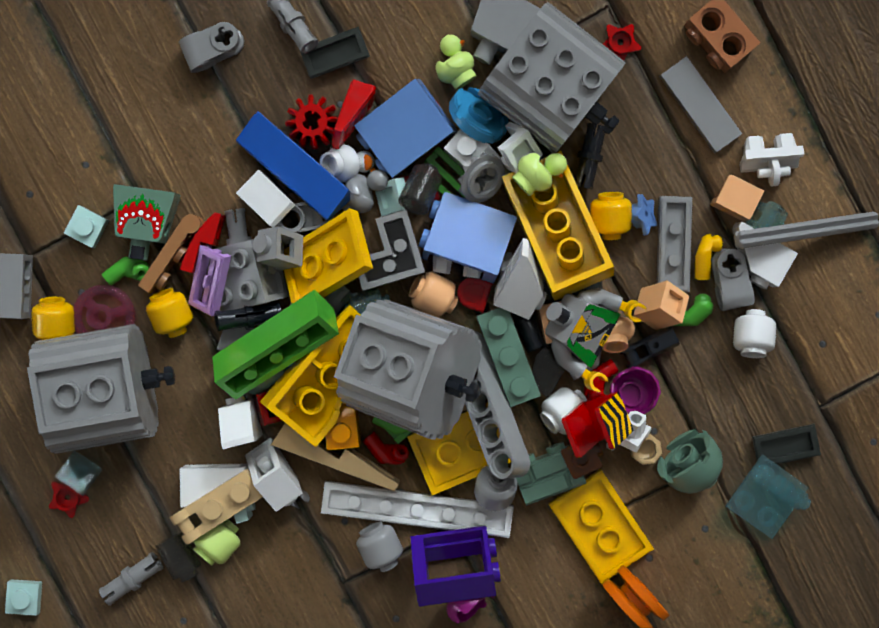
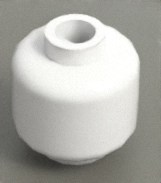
(754, 334)
(558, 406)

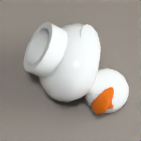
(346, 163)

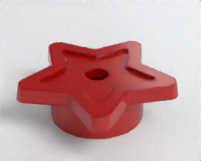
(624, 34)
(61, 503)

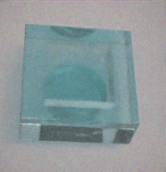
(78, 473)

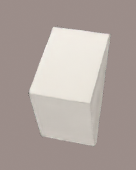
(265, 198)

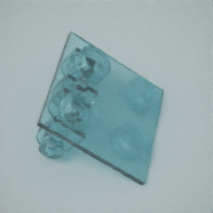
(768, 496)

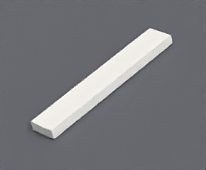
(412, 508)

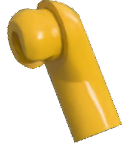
(703, 255)

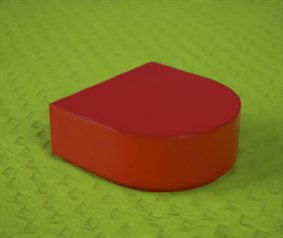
(474, 293)

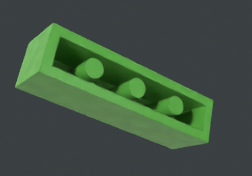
(275, 345)

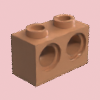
(728, 28)

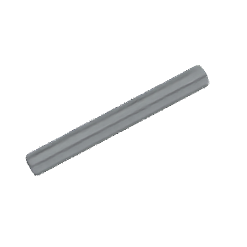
(806, 230)

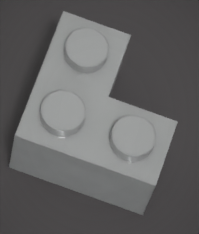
(400, 253)

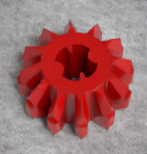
(301, 121)

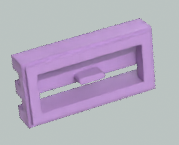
(213, 282)

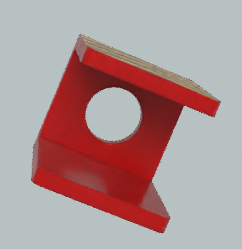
(596, 421)

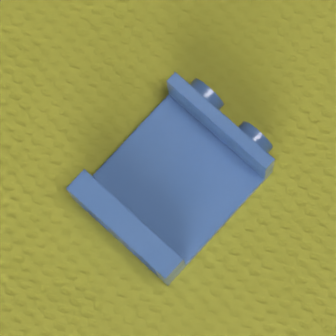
(404, 128)
(468, 234)

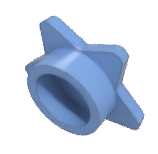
(643, 214)

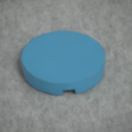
(477, 116)

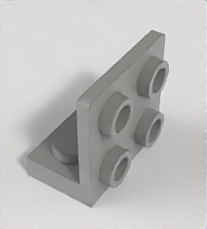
(250, 281)

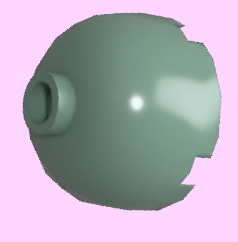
(692, 463)

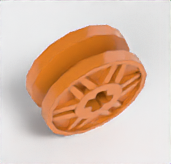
(635, 599)

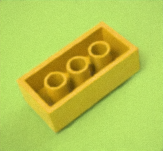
(561, 234)

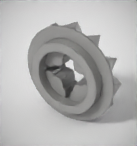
(487, 185)

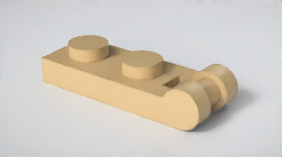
(217, 506)

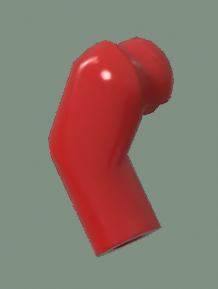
(607, 368)
(386, 453)

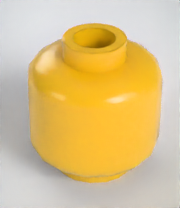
(611, 214)
(169, 312)
(52, 318)

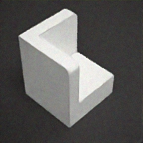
(516, 146)

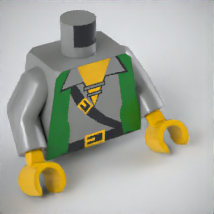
(581, 328)

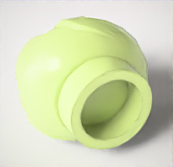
(459, 67)
(535, 176)

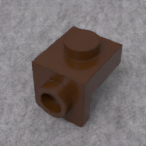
(584, 464)

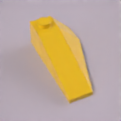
(307, 389)

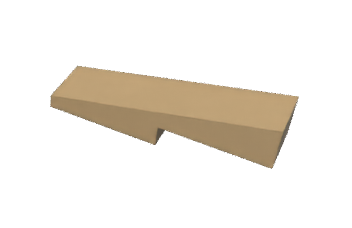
(348, 462)

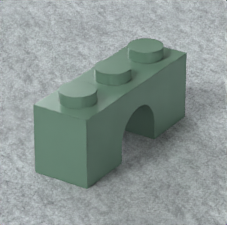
(508, 356)

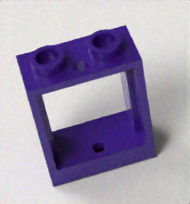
(453, 545)

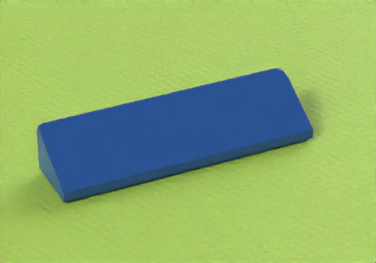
(293, 166)

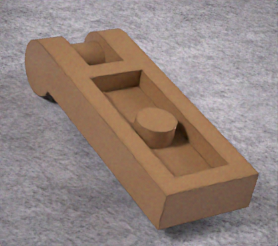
(172, 252)

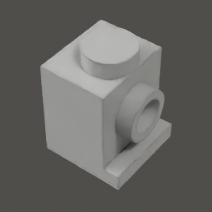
(270, 248)

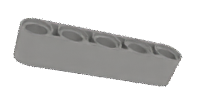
(495, 416)

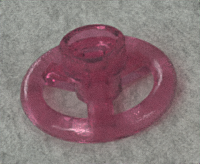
(86, 300)

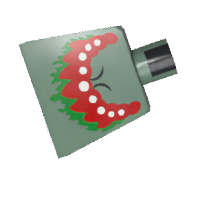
(143, 217)

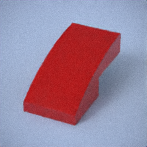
(208, 233)

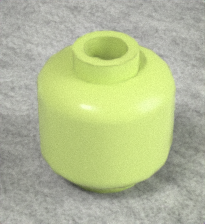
(218, 543)

